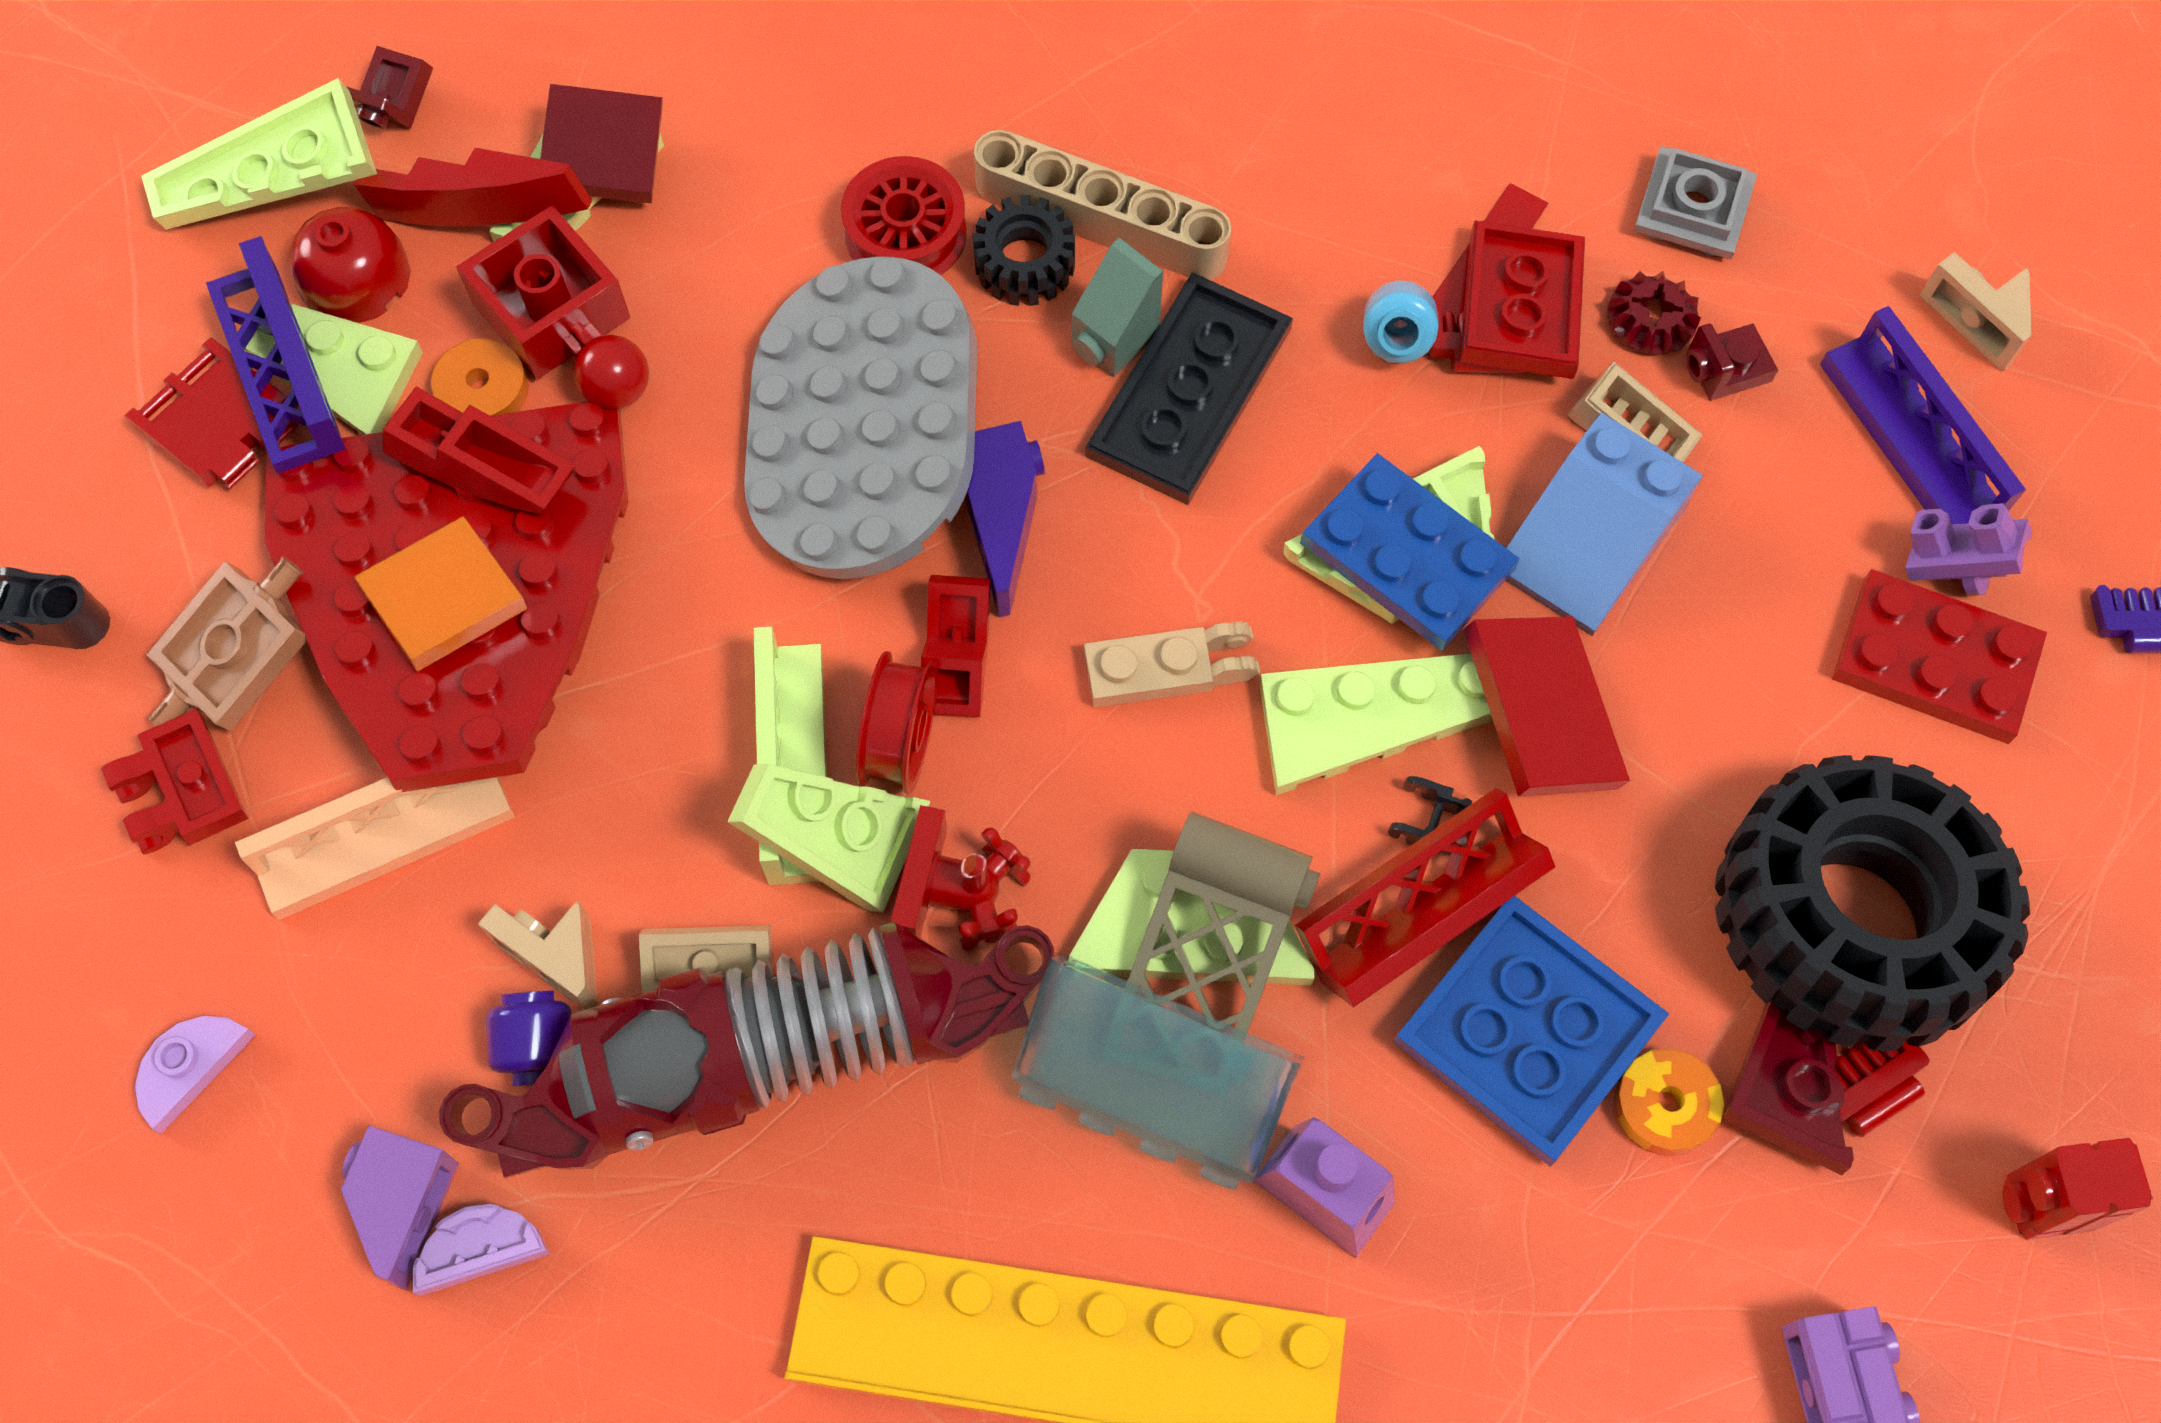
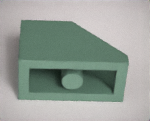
(1118, 309)

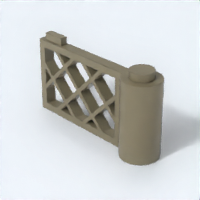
(1237, 873)

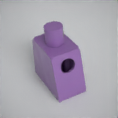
(1329, 1184)

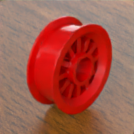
(910, 191)
(896, 722)

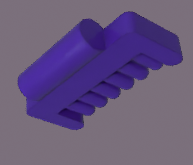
(2137, 627)

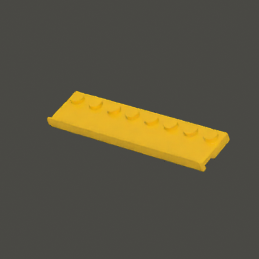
(1054, 1343)

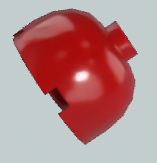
(348, 264)

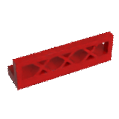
(1425, 911)

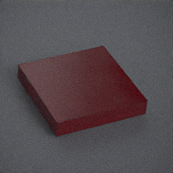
(605, 139)

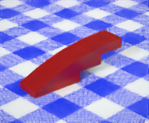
(482, 192)

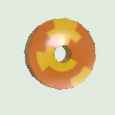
(1689, 1082)

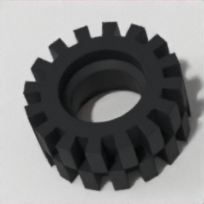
(1017, 224)

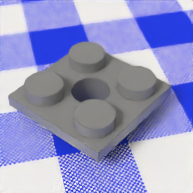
(1702, 226)

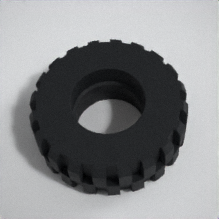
(1920, 841)

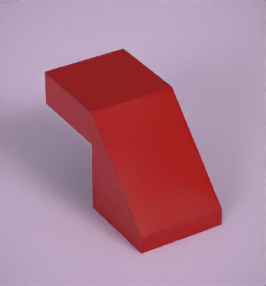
(958, 641)

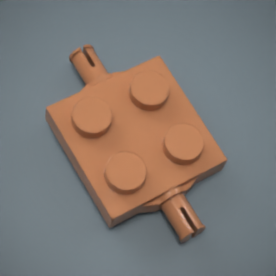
(228, 645)

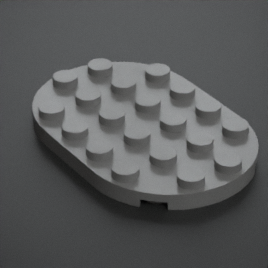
(861, 417)

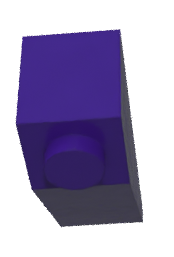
(1003, 504)

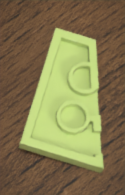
(357, 366)
(830, 829)

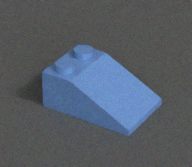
(1599, 522)

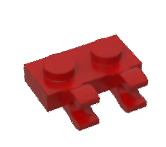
(191, 778)

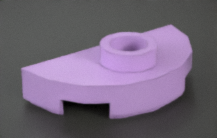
(184, 1064)
(473, 1245)

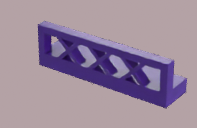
(289, 347)
(1915, 430)

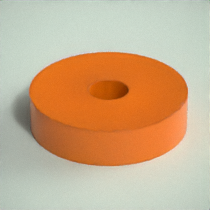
(476, 361)

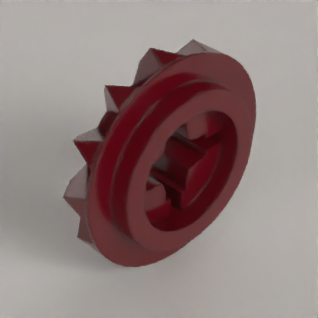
(1631, 319)

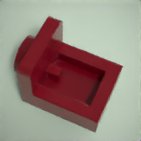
(391, 89)

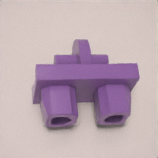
(1971, 551)

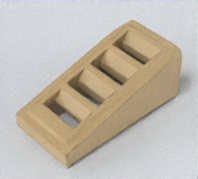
(1633, 396)

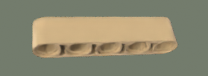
(1129, 202)

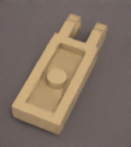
(1166, 664)

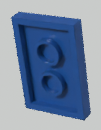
(1409, 551)

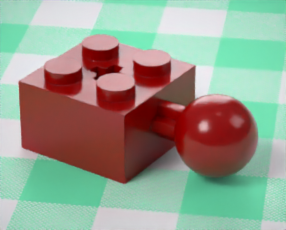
(558, 302)

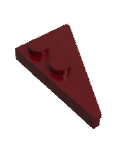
(1792, 1092)

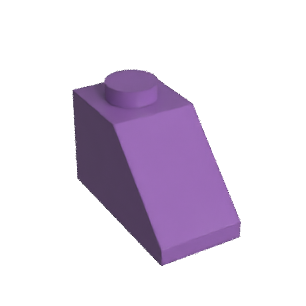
(394, 1198)

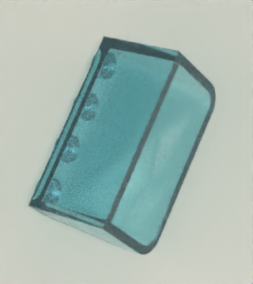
(1154, 1071)

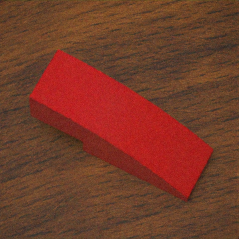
(474, 453)

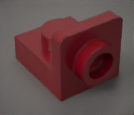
(1729, 360)

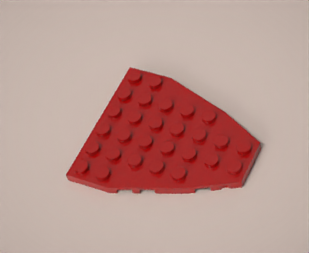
(490, 698)

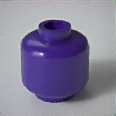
(524, 1034)

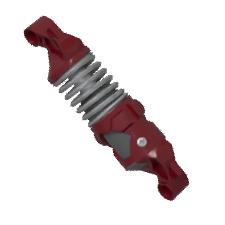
(720, 1044)

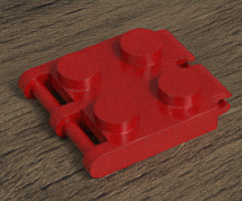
(210, 421)

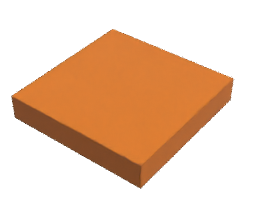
(440, 593)

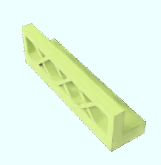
(788, 724)

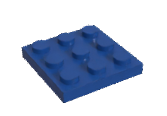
(1531, 1029)

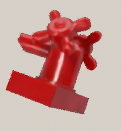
(957, 883)

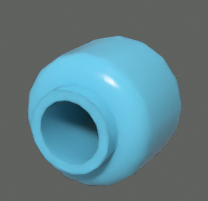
(1396, 339)

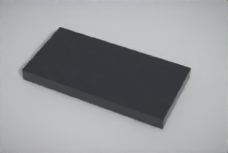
(1189, 388)

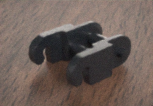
(1442, 800)

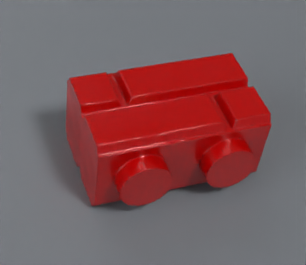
(2077, 1189)

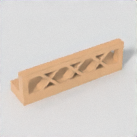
(377, 832)

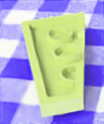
(271, 158)
(1352, 713)

